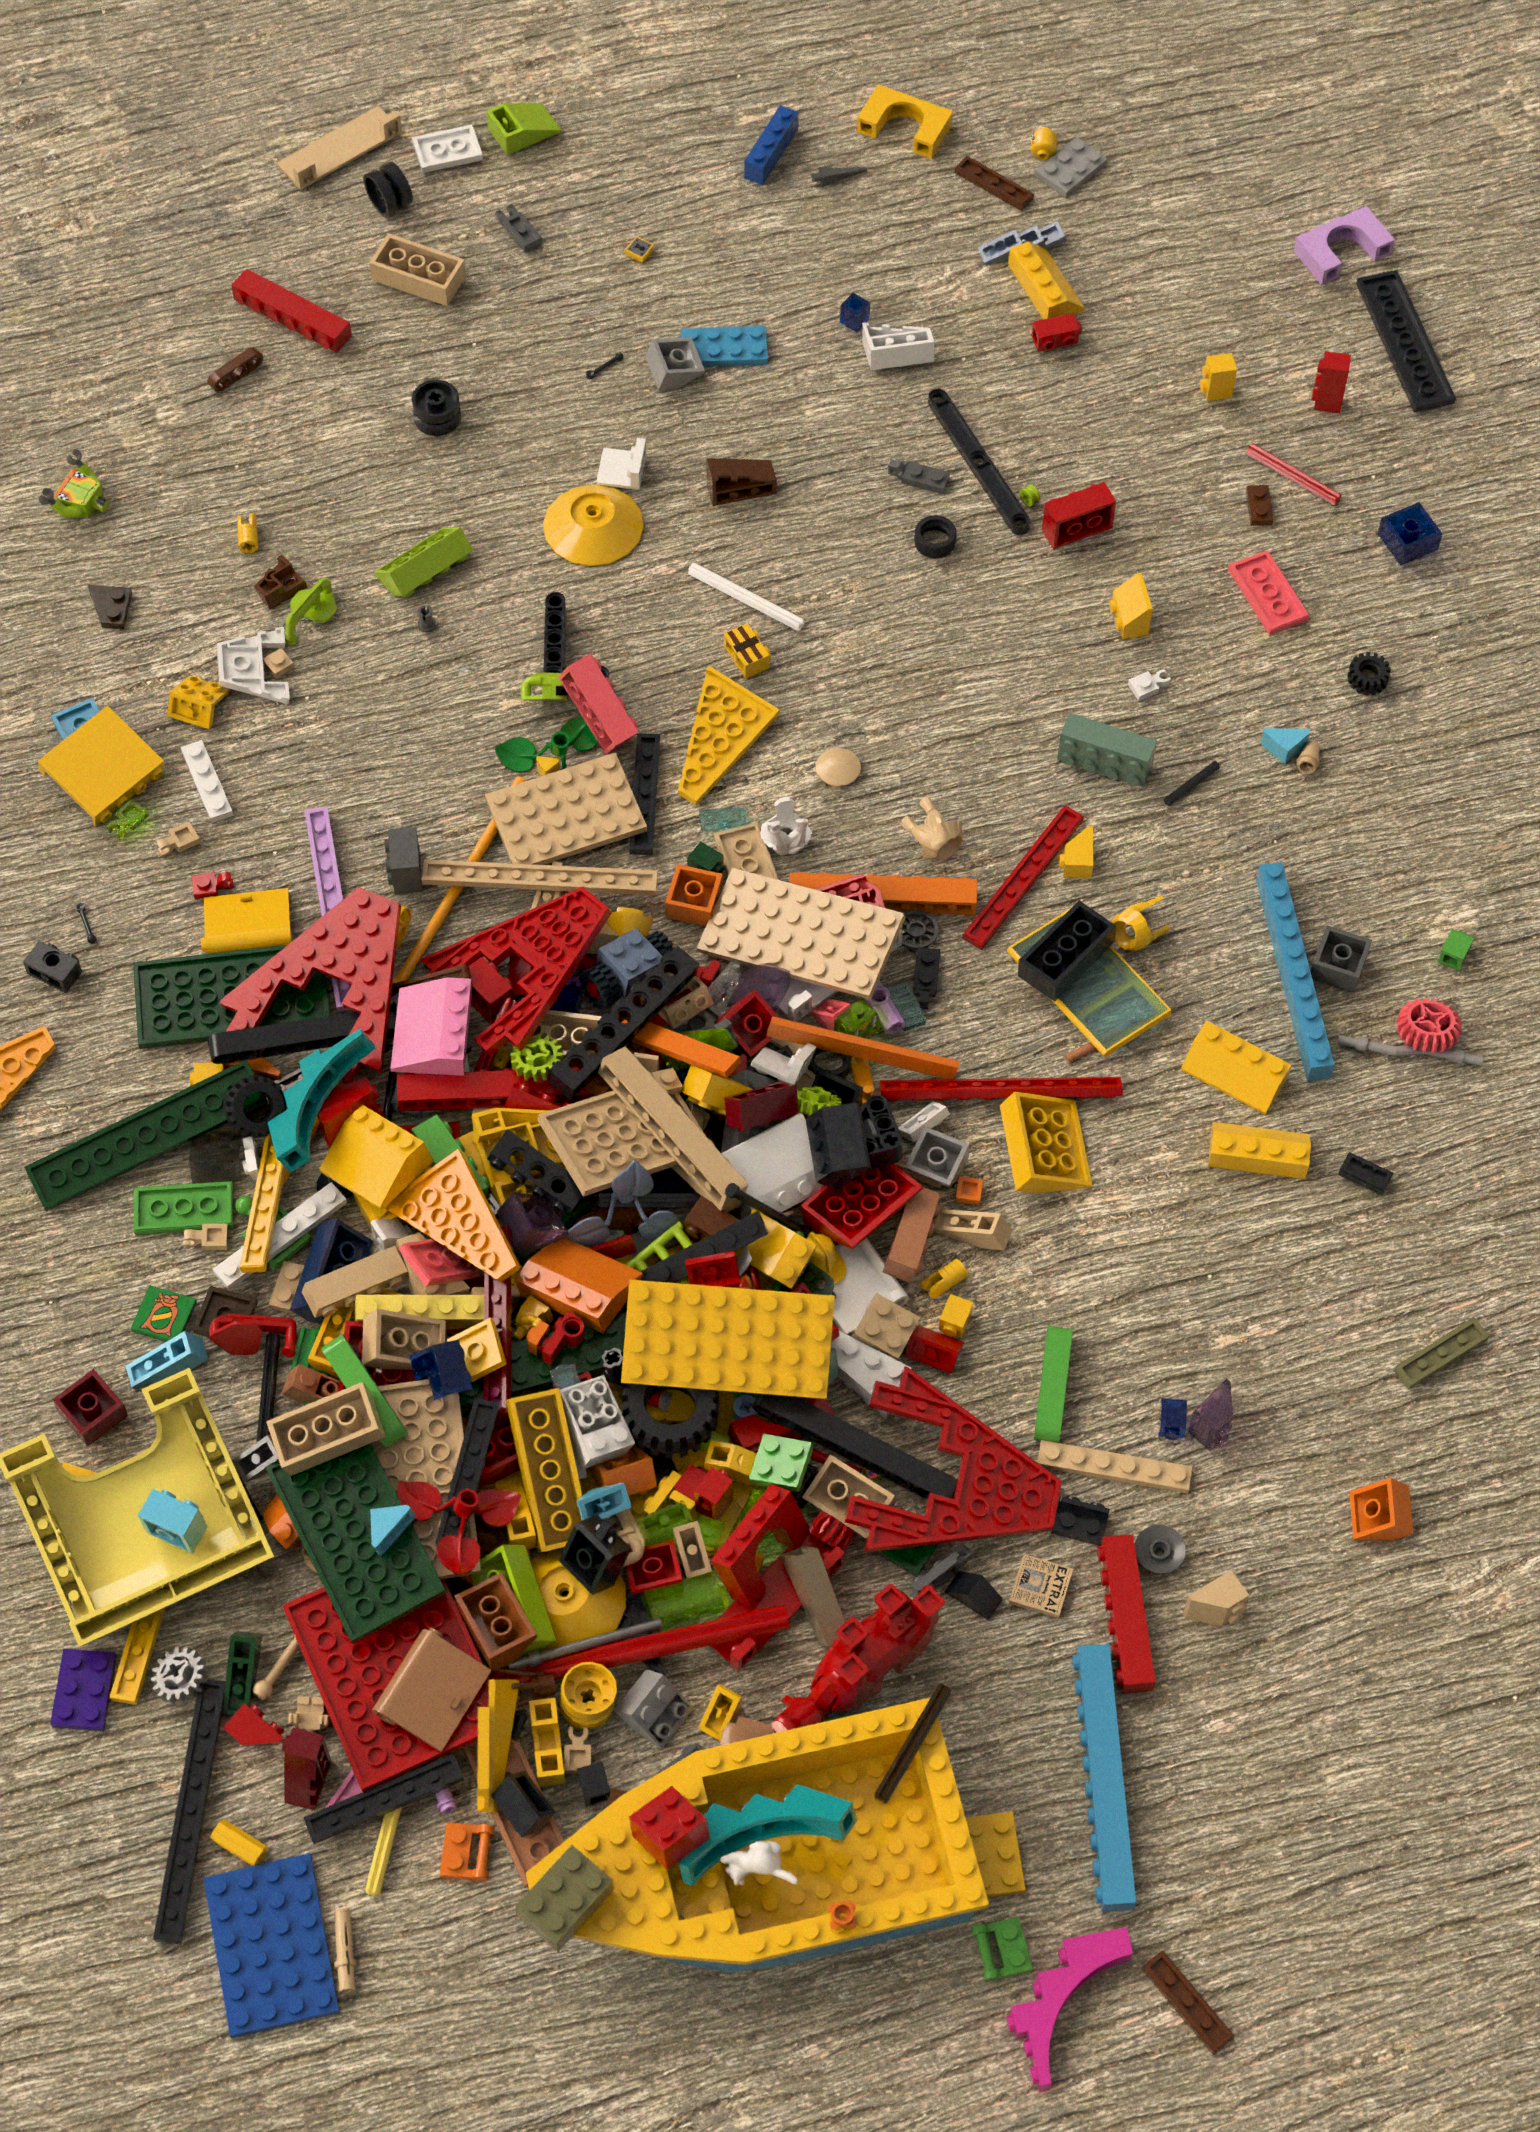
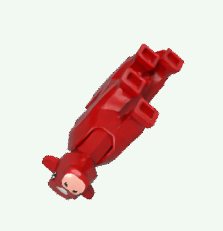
(864, 1655)

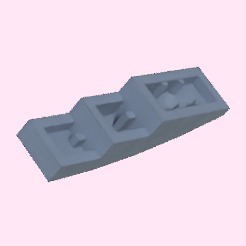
(998, 249)

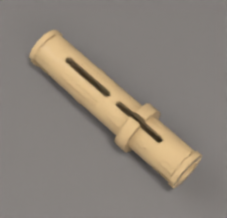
(345, 1963)

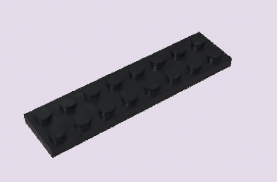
(1405, 341)

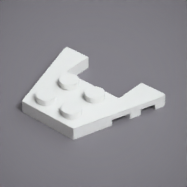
(242, 665)

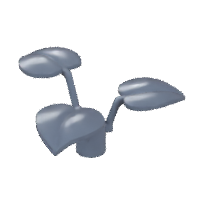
(626, 1186)

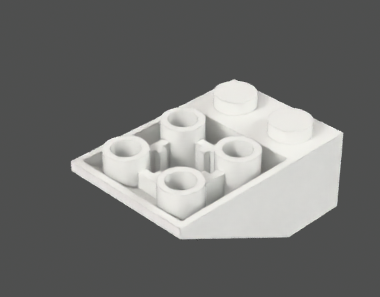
(595, 1422)

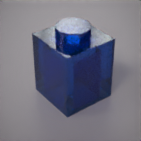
(854, 312)
(1172, 1418)

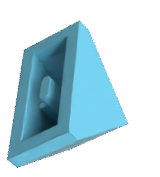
(1284, 742)
(604, 1501)
(388, 1525)

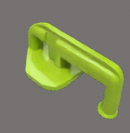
(313, 603)
(548, 681)

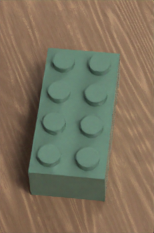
(1106, 750)

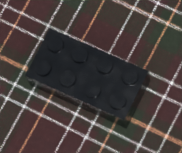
(1066, 951)

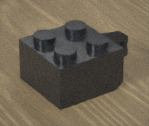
(595, 1553)

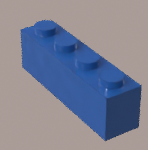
(771, 145)

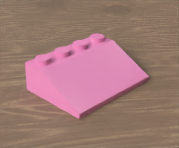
(432, 1027)

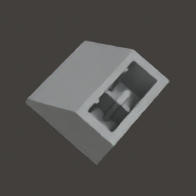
(654, 1708)

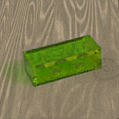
(687, 1599)

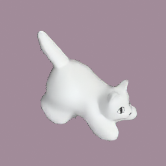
(760, 1859)

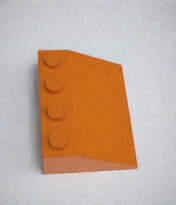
(577, 1281)

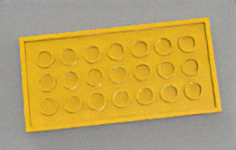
(727, 1339)

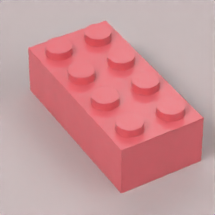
(598, 703)

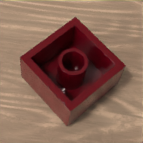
(90, 1407)

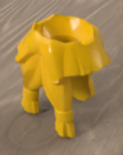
(1143, 934)

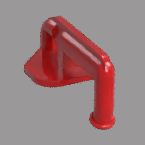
(242, 1333)

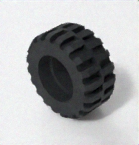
(664, 1437)

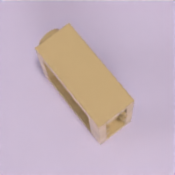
(680, 1011)

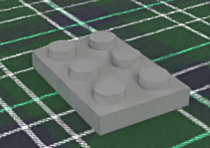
(1071, 167)

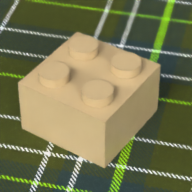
(886, 1326)

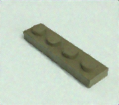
(1441, 1353)

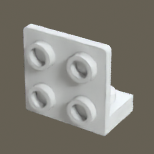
(623, 467)
(782, 1067)

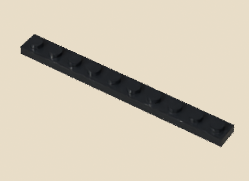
(190, 1813)

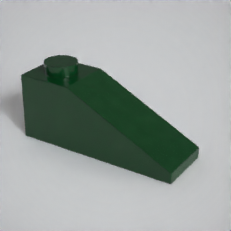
(241, 1670)

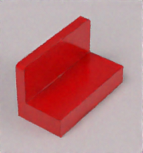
(933, 1349)

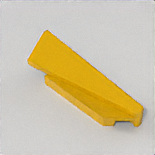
(494, 1738)

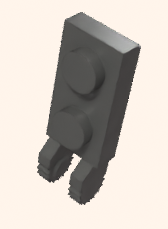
(519, 228)

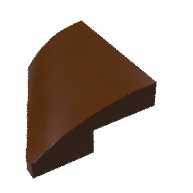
(279, 583)

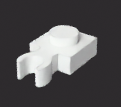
(1147, 685)
(252, 1162)

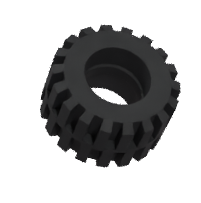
(235, 1100)

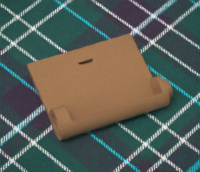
(427, 1685)

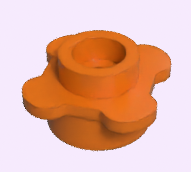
(842, 1907)

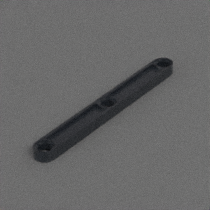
(985, 473)

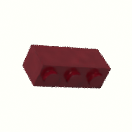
(761, 1106)

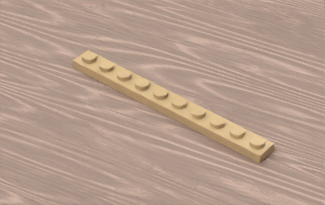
(539, 877)

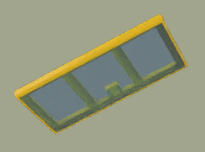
(1107, 1000)

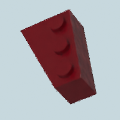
(304, 1767)

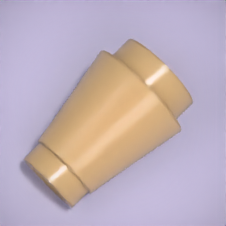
(1309, 758)

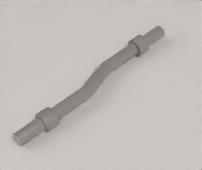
(1362, 1044)

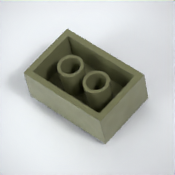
(564, 1898)

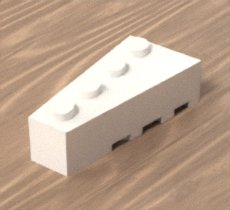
(863, 1365)

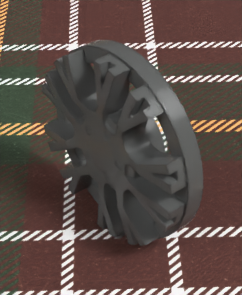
(917, 930)

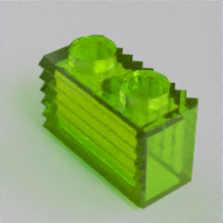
(659, 1525)

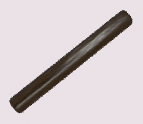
(912, 1743)

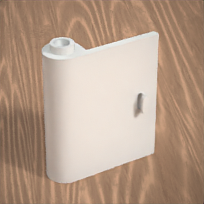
(860, 1285)

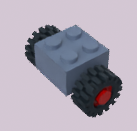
(622, 965)

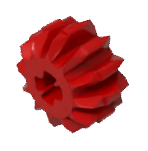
(830, 1531)

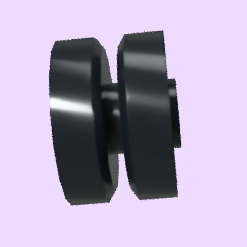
(388, 188)
(436, 407)

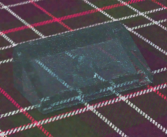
(722, 818)

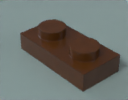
(1259, 505)

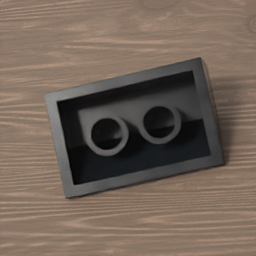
(837, 1144)

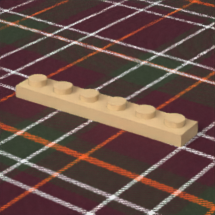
(1114, 1466)

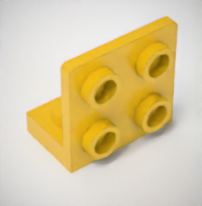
(195, 701)

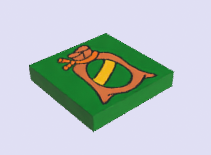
(163, 1314)

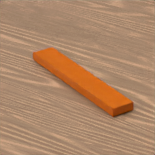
(687, 1049)

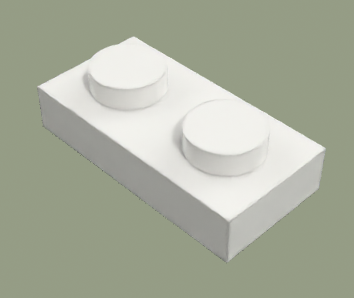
(929, 1117)

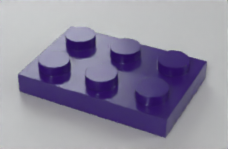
(83, 1690)

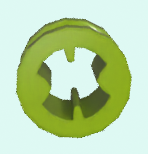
(1029, 495)

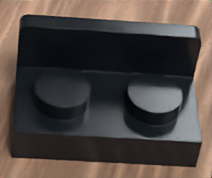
(1080, 1520)

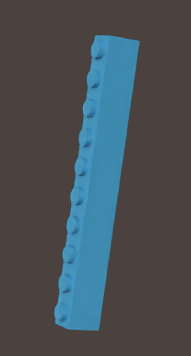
(1295, 972)
(1105, 1778)

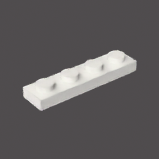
(206, 781)

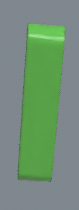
(352, 1372)
(1053, 1384)

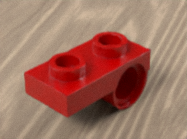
(552, 1346)

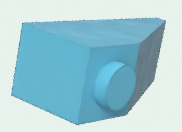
(167, 1359)

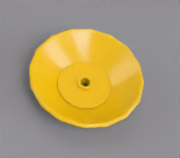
(596, 538)
(579, 1613)

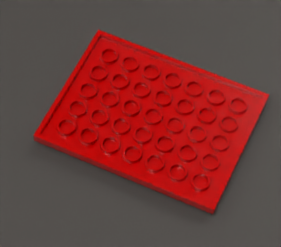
(356, 1675)

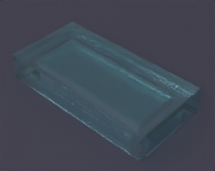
(907, 1006)

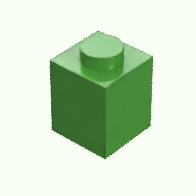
(1455, 949)

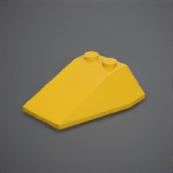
(488, 1130)

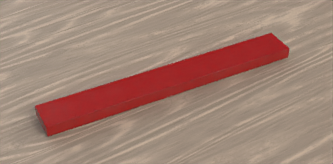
(1023, 877)

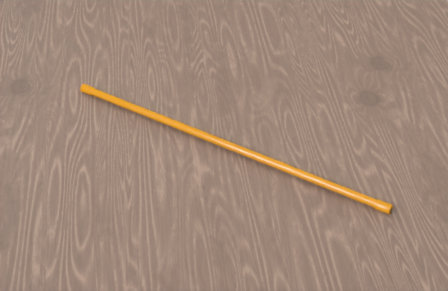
(435, 923)

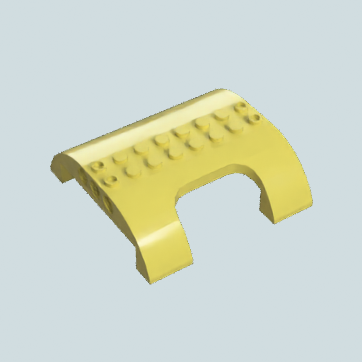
(91, 1526)

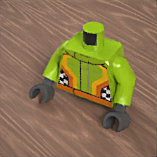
(78, 493)

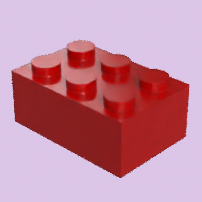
(1078, 515)

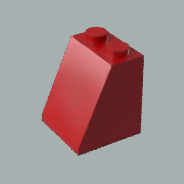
(344, 1102)

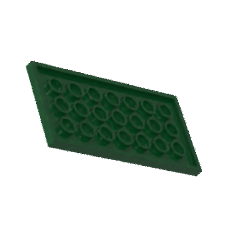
(182, 996)
(334, 1523)

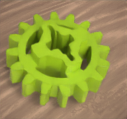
(536, 1057)
(815, 1098)

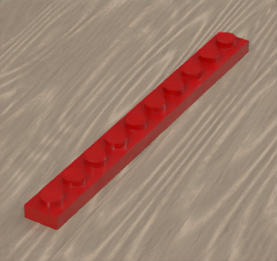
(1000, 1088)

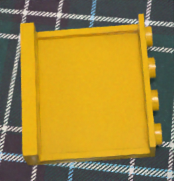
(102, 765)

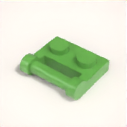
(1011, 1948)

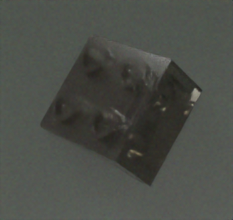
(215, 1158)

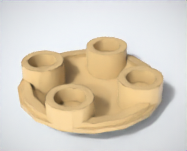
(838, 767)

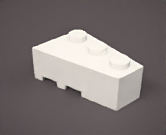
(897, 347)

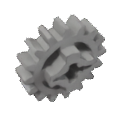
(179, 1675)

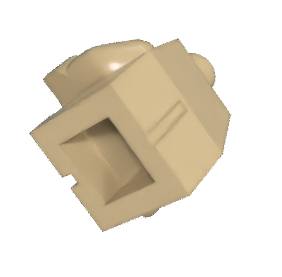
(310, 1714)

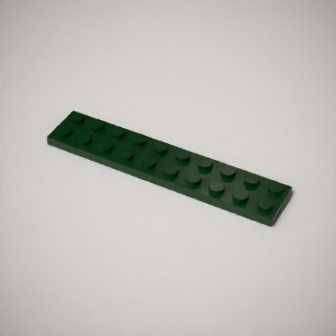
(138, 1138)

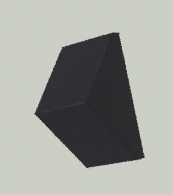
(974, 1593)

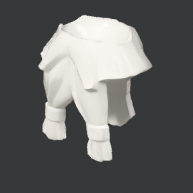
(785, 818)

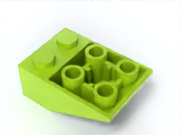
(520, 125)

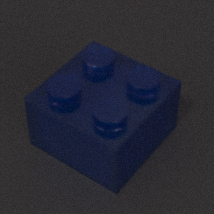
(1409, 533)

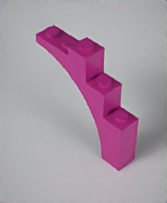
(1035, 2020)

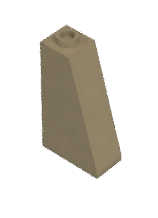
(814, 1592)

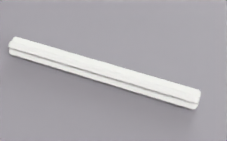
(746, 596)

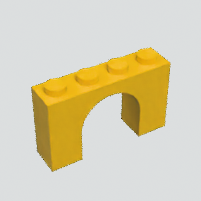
(889, 103)

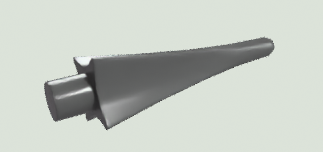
(829, 175)

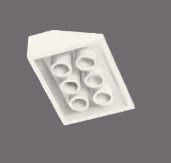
(776, 1165)

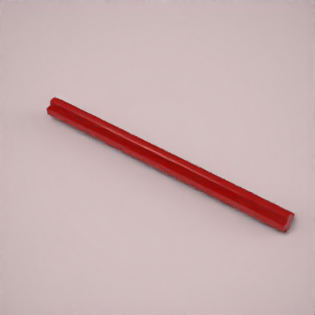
(663, 1643)

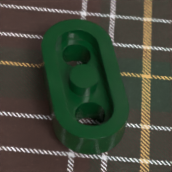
(813, 1279)

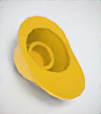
(827, 1257)

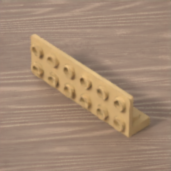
(340, 147)

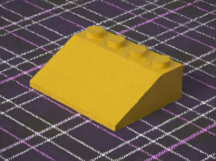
(1045, 1143)
(375, 1157)

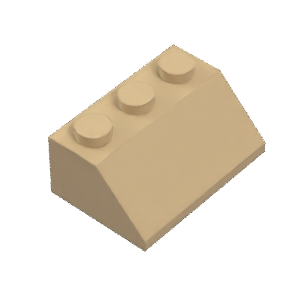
(836, 1484)

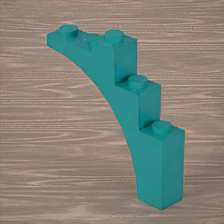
(304, 1099)
(763, 1818)

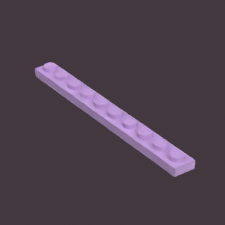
(326, 876)

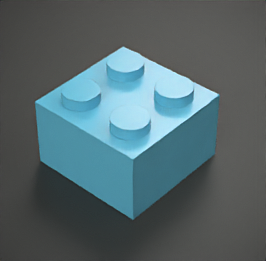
(173, 1520)

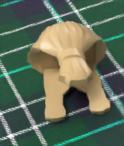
(936, 836)

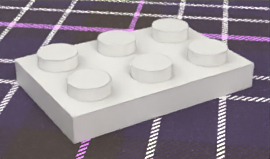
(447, 148)

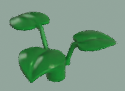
(519, 752)

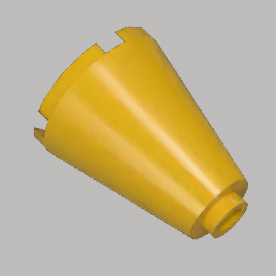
(627, 919)

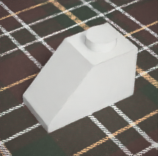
(387, 1231)

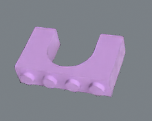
(1357, 226)

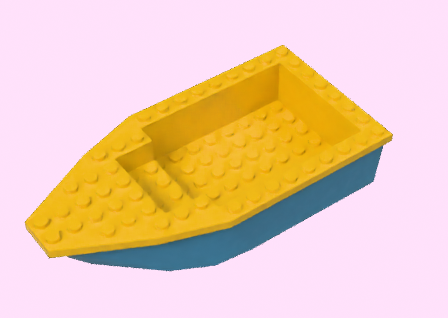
(900, 1864)

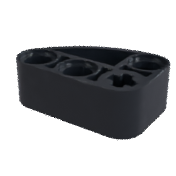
(881, 1132)

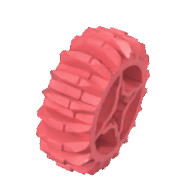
(1429, 1025)

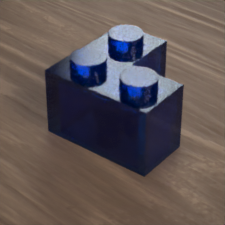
(444, 1368)

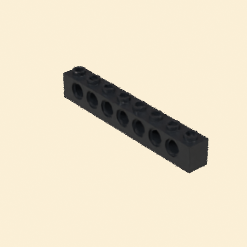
(676, 962)

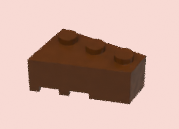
(739, 479)

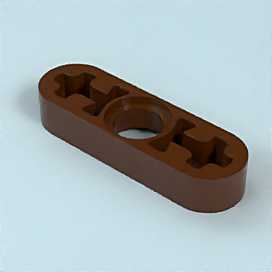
(226, 376)

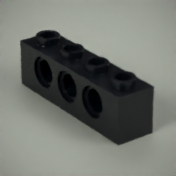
(532, 1159)

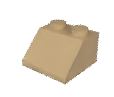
(1218, 1602)

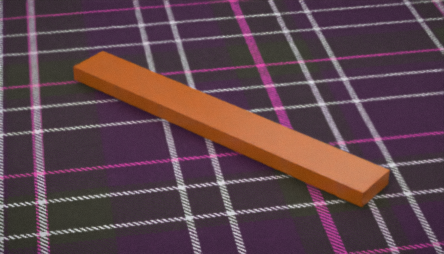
(863, 1048)

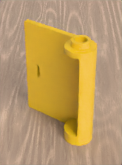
(246, 921)

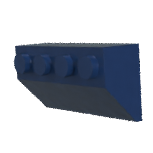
(331, 1249)

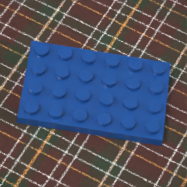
(271, 1945)

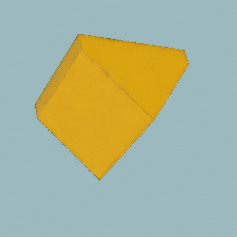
(547, 765)

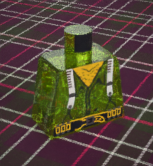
(858, 1020)

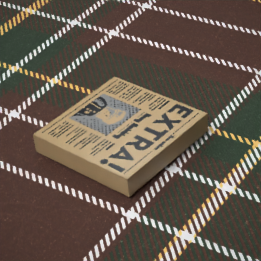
(1041, 1586)

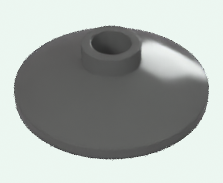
(1164, 1539)

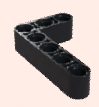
(556, 637)

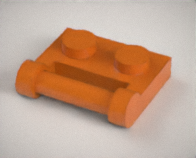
(458, 1850)

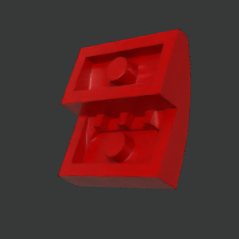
(714, 1270)

